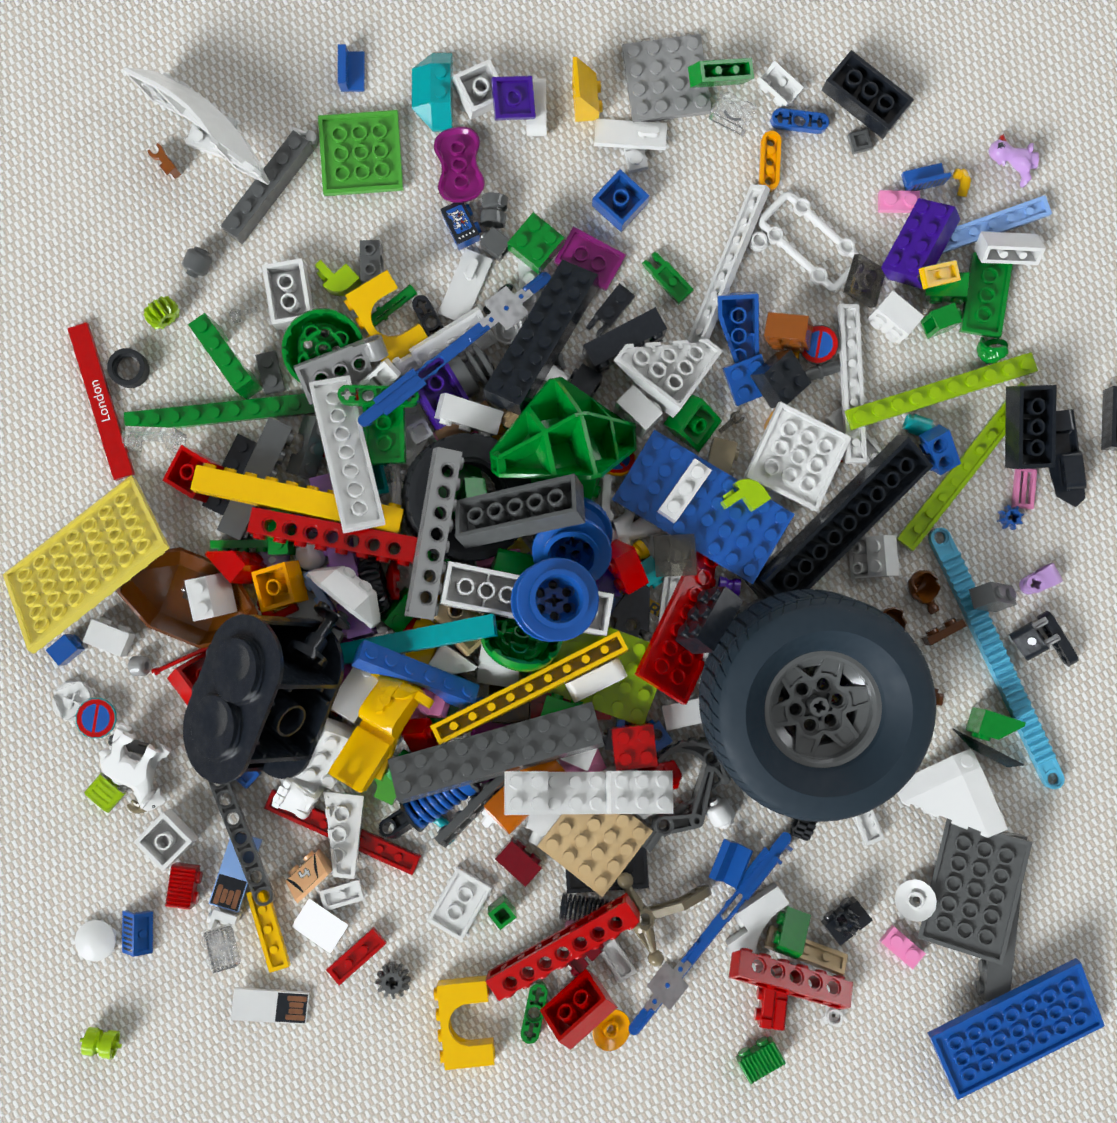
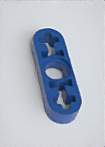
(813, 128)

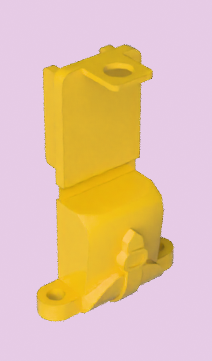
(383, 719)

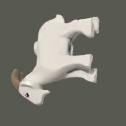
(134, 770)

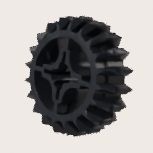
(372, 572)

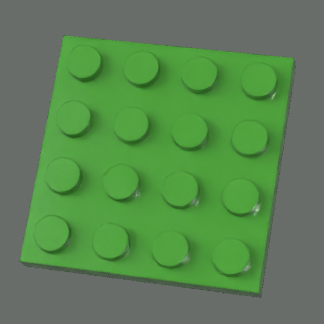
(360, 153)

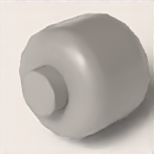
(139, 665)

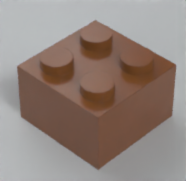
(788, 332)

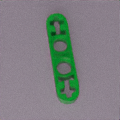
(352, 401)

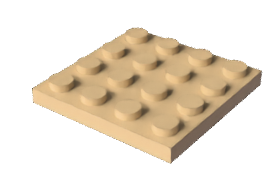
(595, 846)

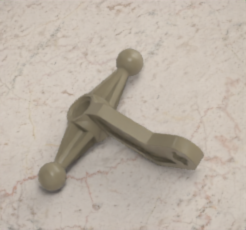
(645, 929)

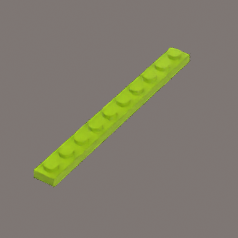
(941, 391)
(955, 480)

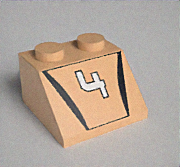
(309, 875)

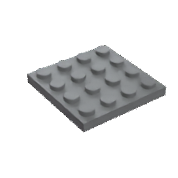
(660, 79)

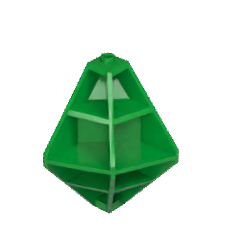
(563, 436)

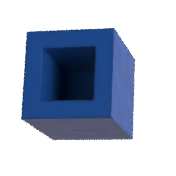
(65, 649)

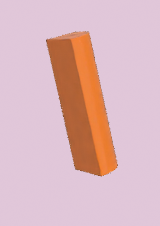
(495, 805)

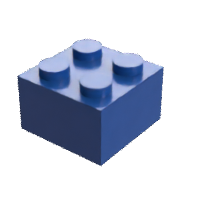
(620, 200)

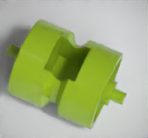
(104, 1043)

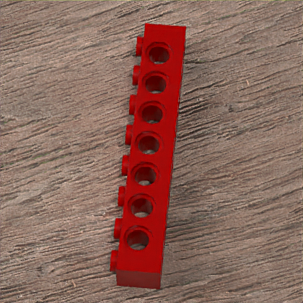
(261, 518)
(621, 907)

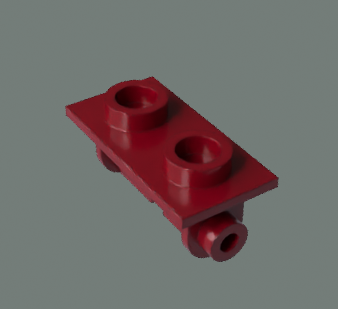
(581, 964)

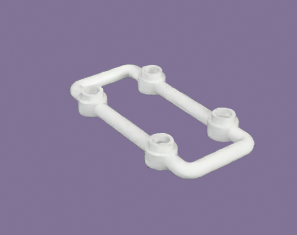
(775, 236)

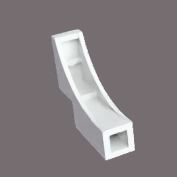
(755, 915)

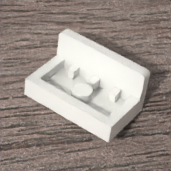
(780, 84)

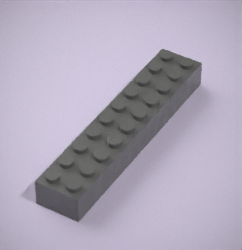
(494, 752)

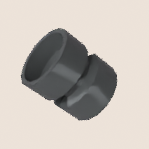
(494, 208)

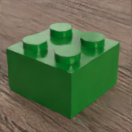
(536, 243)

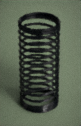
(564, 906)

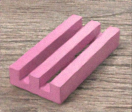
(1016, 488)

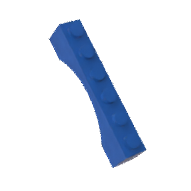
(383, 661)

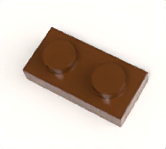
(935, 635)

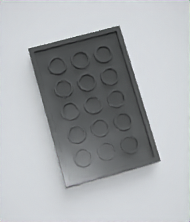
(976, 891)

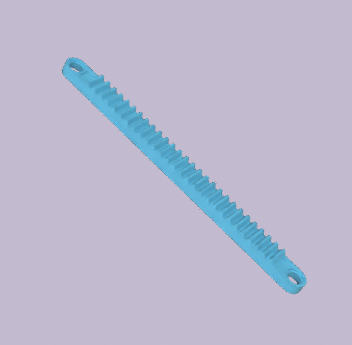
(997, 660)

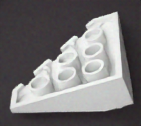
(668, 371)
(957, 792)

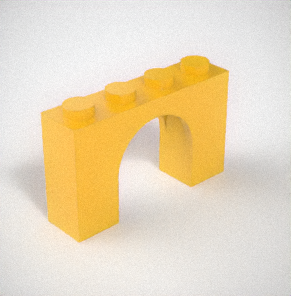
(362, 301)
(458, 1051)

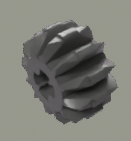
(387, 984)

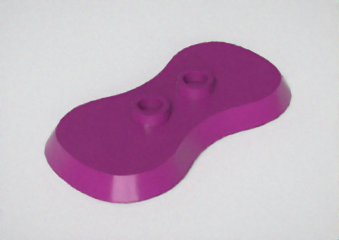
(460, 175)

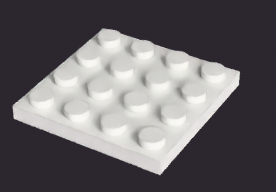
(797, 456)

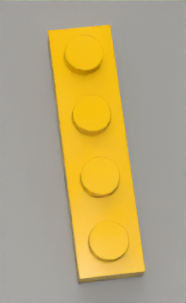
(269, 932)

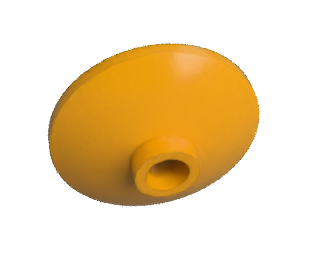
(617, 1033)

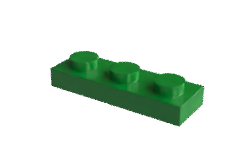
(241, 545)

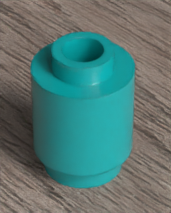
(917, 424)

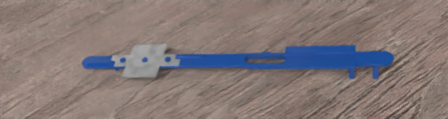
(504, 308)
(669, 982)

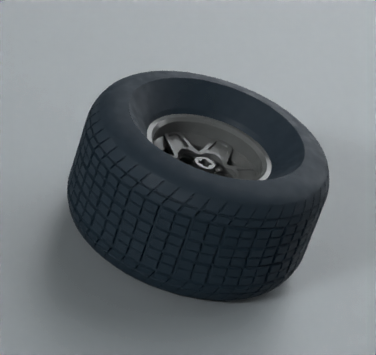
(865, 754)

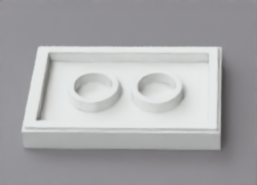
(459, 903)

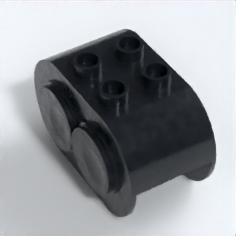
(258, 701)

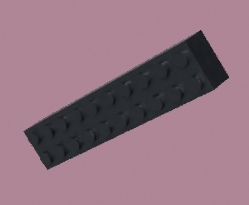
(846, 518)

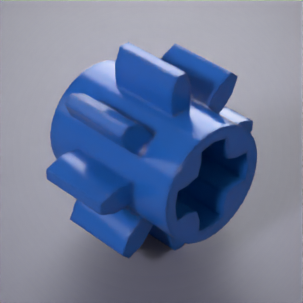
(1003, 518)

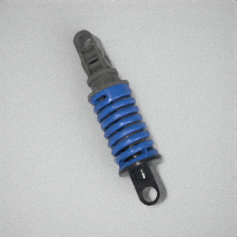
(425, 810)

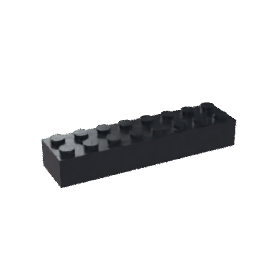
(541, 337)

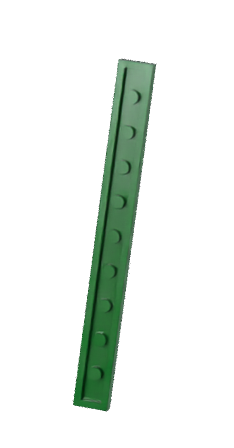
(221, 412)

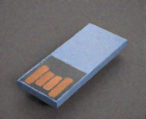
(231, 881)

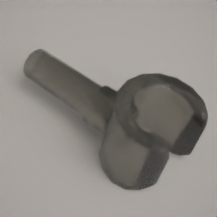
(732, 421)

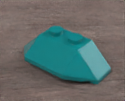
(434, 91)

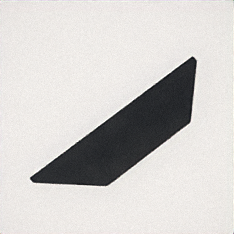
(988, 751)

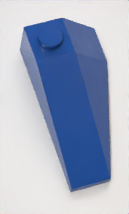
(740, 323)

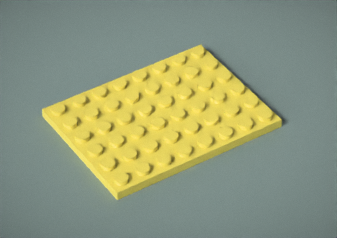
(84, 563)

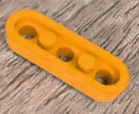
(772, 154)

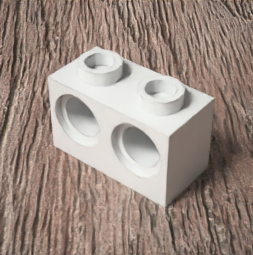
(382, 375)

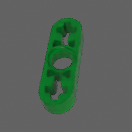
(525, 1025)

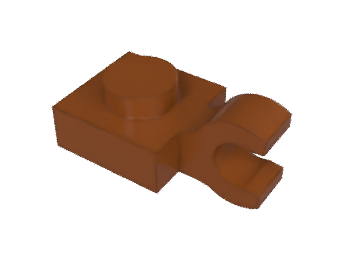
(167, 165)

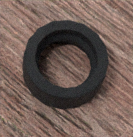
(117, 357)

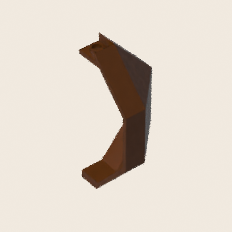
(158, 601)

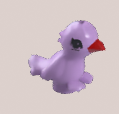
(1019, 158)

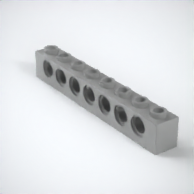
(432, 500)

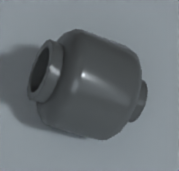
(197, 262)

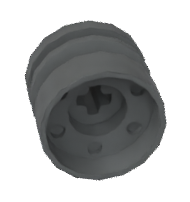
(473, 370)

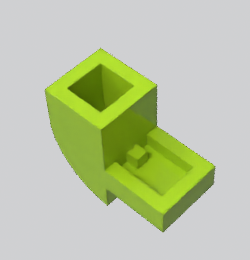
(339, 283)
(751, 493)

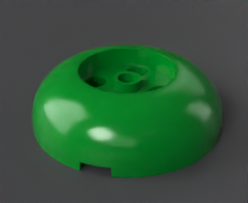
(308, 328)
(518, 649)

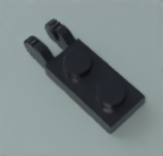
(611, 309)

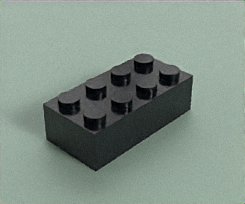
(867, 94)
(643, 329)
(1030, 426)

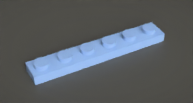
(999, 222)

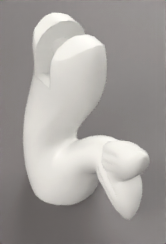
(639, 529)

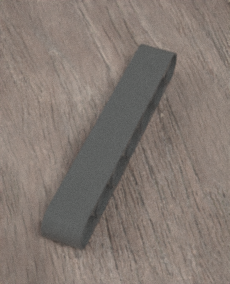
(248, 845)

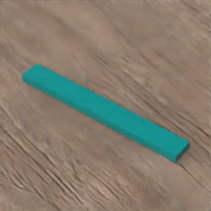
(429, 636)

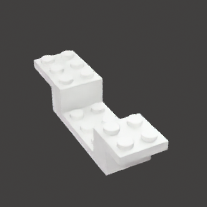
(588, 792)

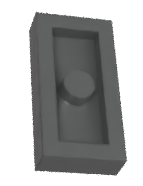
(270, 372)

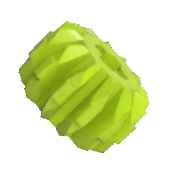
(161, 312)

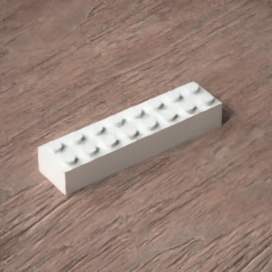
(491, 590)

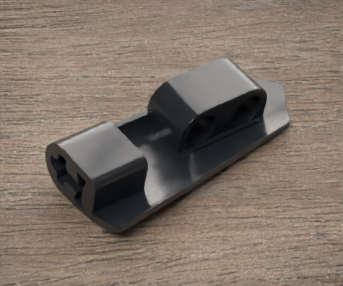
(1069, 470)

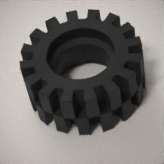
(802, 829)

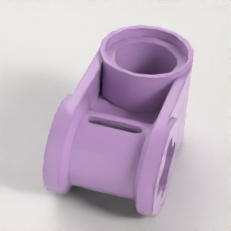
(1043, 578)

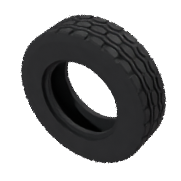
(476, 452)

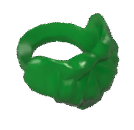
(989, 354)

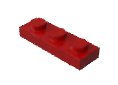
(356, 956)

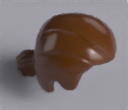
(924, 589)

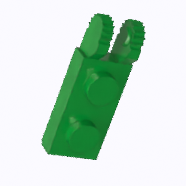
(668, 278)

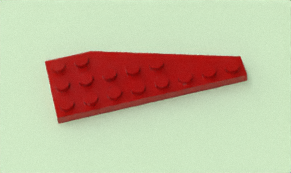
(665, 661)

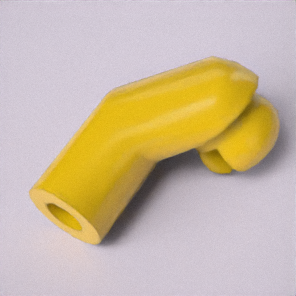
(964, 179)

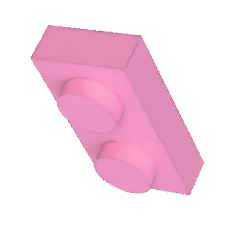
(897, 201)
(902, 947)

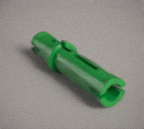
(405, 295)

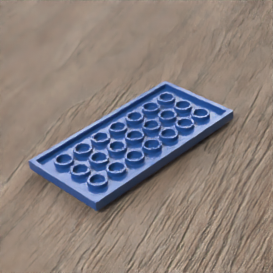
(729, 537)
(1016, 1028)

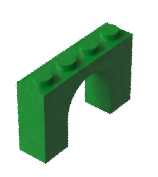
(216, 345)

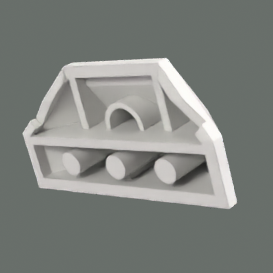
(349, 591)

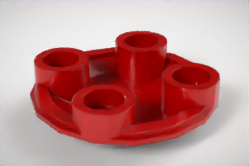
(392, 578)

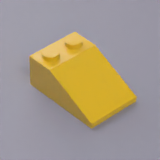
(585, 92)

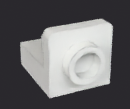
(225, 916)

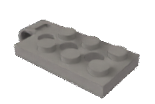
(369, 349)

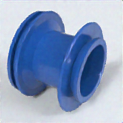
(595, 531)
(582, 600)

